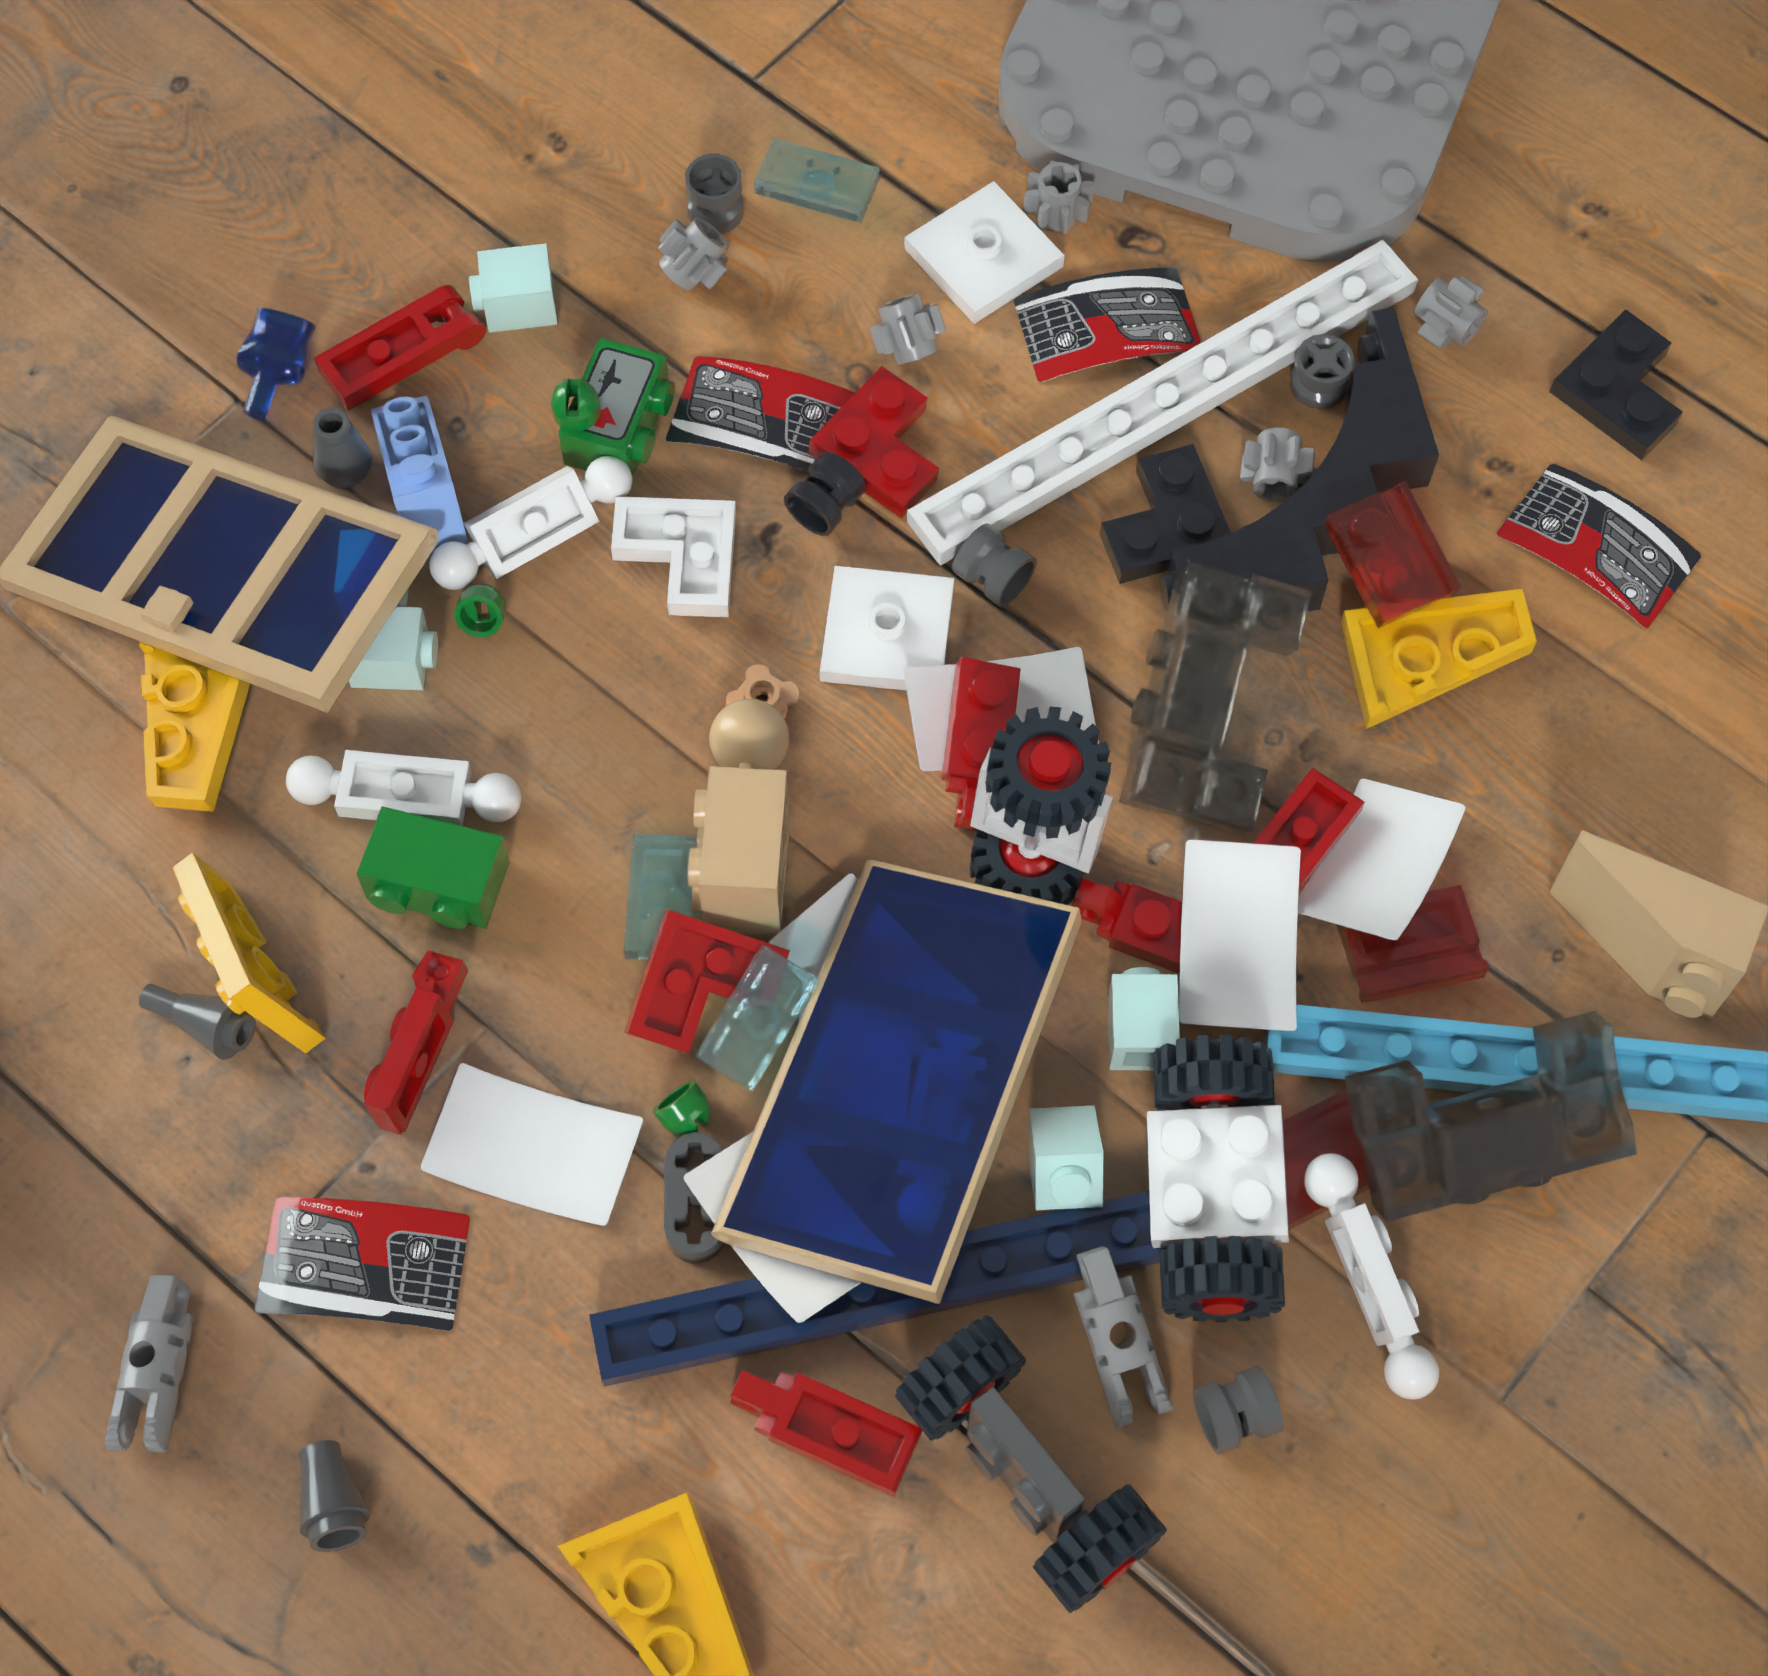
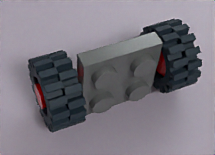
(964, 1384)

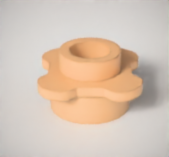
(759, 682)

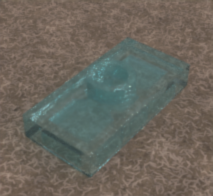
(817, 180)
(655, 884)
(756, 1018)

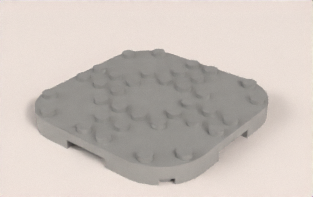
(1266, 114)

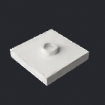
(984, 252)
(884, 624)

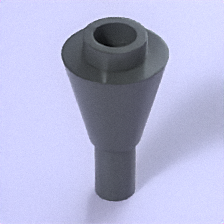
(202, 1018)

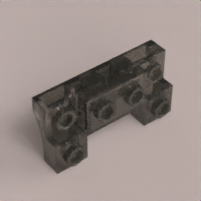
(1193, 690)
(1495, 1136)

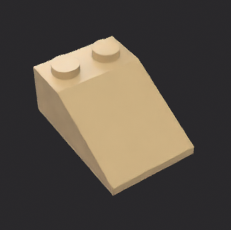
(1660, 924)

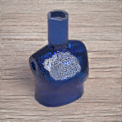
(273, 356)

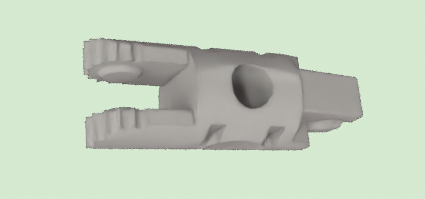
(1103, 1305)
(152, 1366)

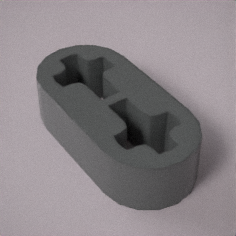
(679, 1199)

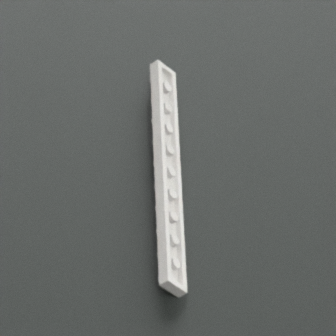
(1160, 401)

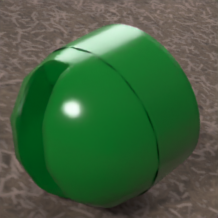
(588, 405)
(468, 610)
(684, 1109)

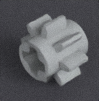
(1058, 196)
(693, 254)
(1451, 312)
(907, 328)
(1277, 464)

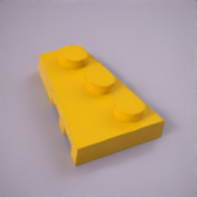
(1434, 649)
(189, 729)
(232, 946)
(663, 1590)

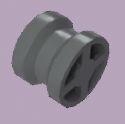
(1316, 357)

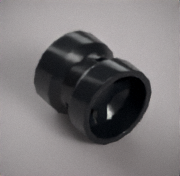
(825, 493)

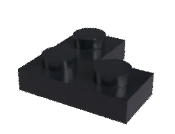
(1608, 388)
(1180, 515)

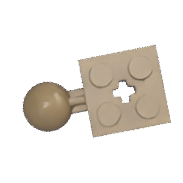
(743, 823)

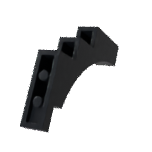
(1378, 446)

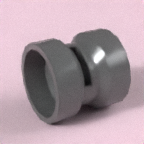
(715, 191)
(991, 562)
(1238, 1409)

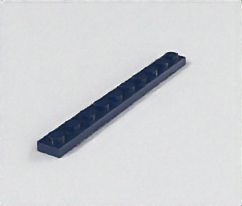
(748, 1320)

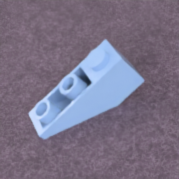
(418, 466)

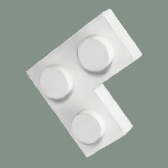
(691, 537)

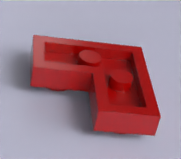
(868, 437)
(682, 969)

